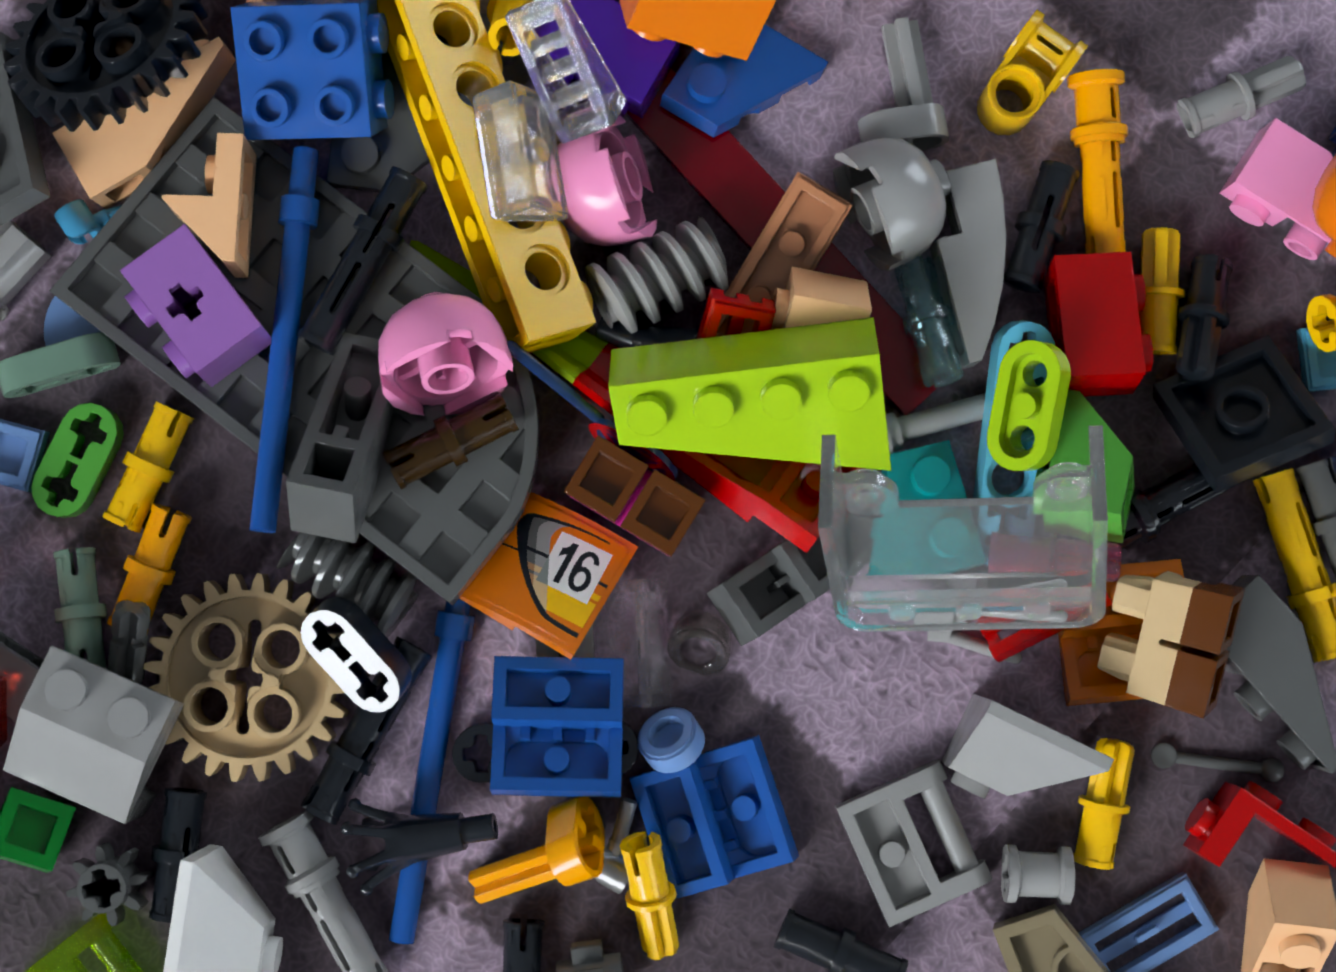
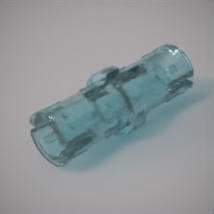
(929, 322)

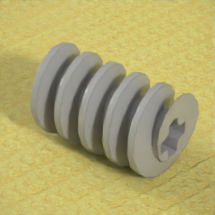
(658, 274)

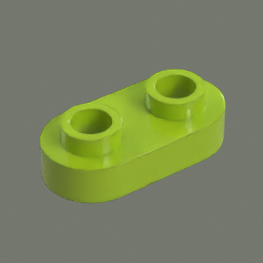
(1024, 404)

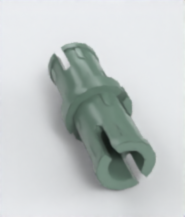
(80, 604)

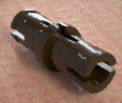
(450, 441)

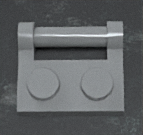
(894, 852)

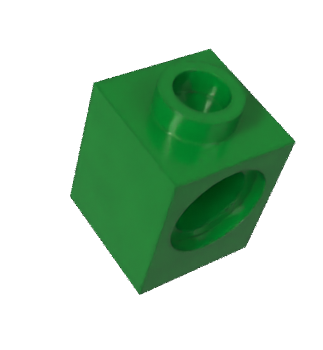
(32, 829)

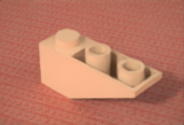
(121, 155)

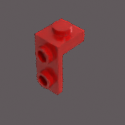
(1220, 823)

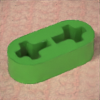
(64, 453)

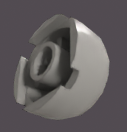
(894, 197)

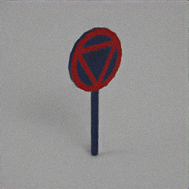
(598, 425)

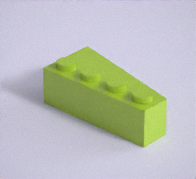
(757, 394)

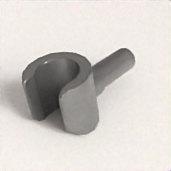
(614, 872)

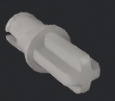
(1241, 95)

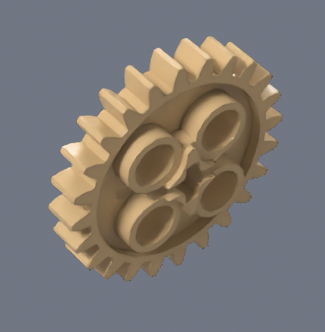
(192, 668)

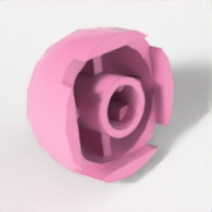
(605, 188)
(443, 354)

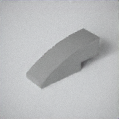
(973, 257)

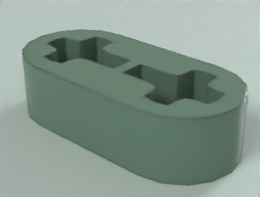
(57, 364)

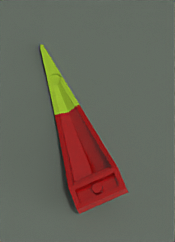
(771, 490)

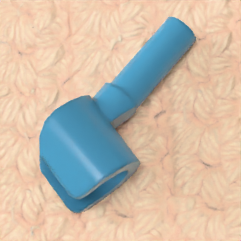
(78, 220)

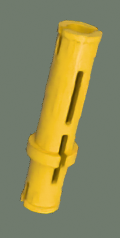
(1300, 556)

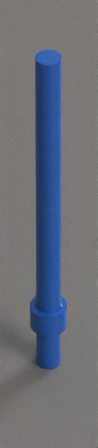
(298, 215)
(454, 628)

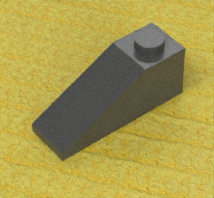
(341, 446)

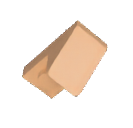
(225, 218)

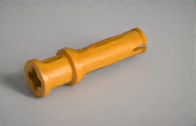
(1099, 139)

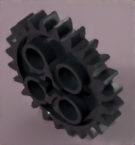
(100, 56)

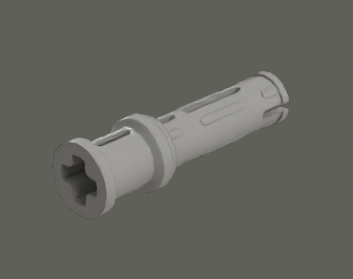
(314, 879)

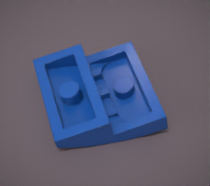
(557, 726)
(716, 817)

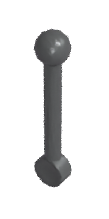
(1165, 756)

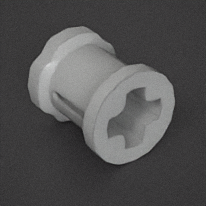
(1038, 874)

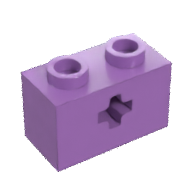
(170, 279)

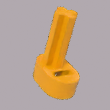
(570, 854)

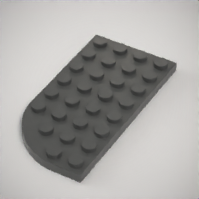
(434, 527)

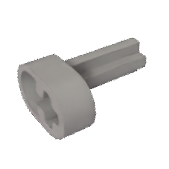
(915, 114)

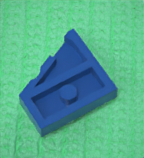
(722, 90)

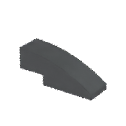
(770, 589)

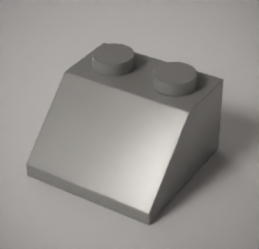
(90, 734)

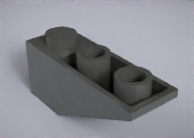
(1280, 674)

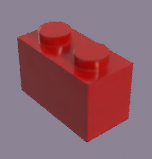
(1096, 321)

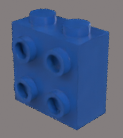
(312, 68)

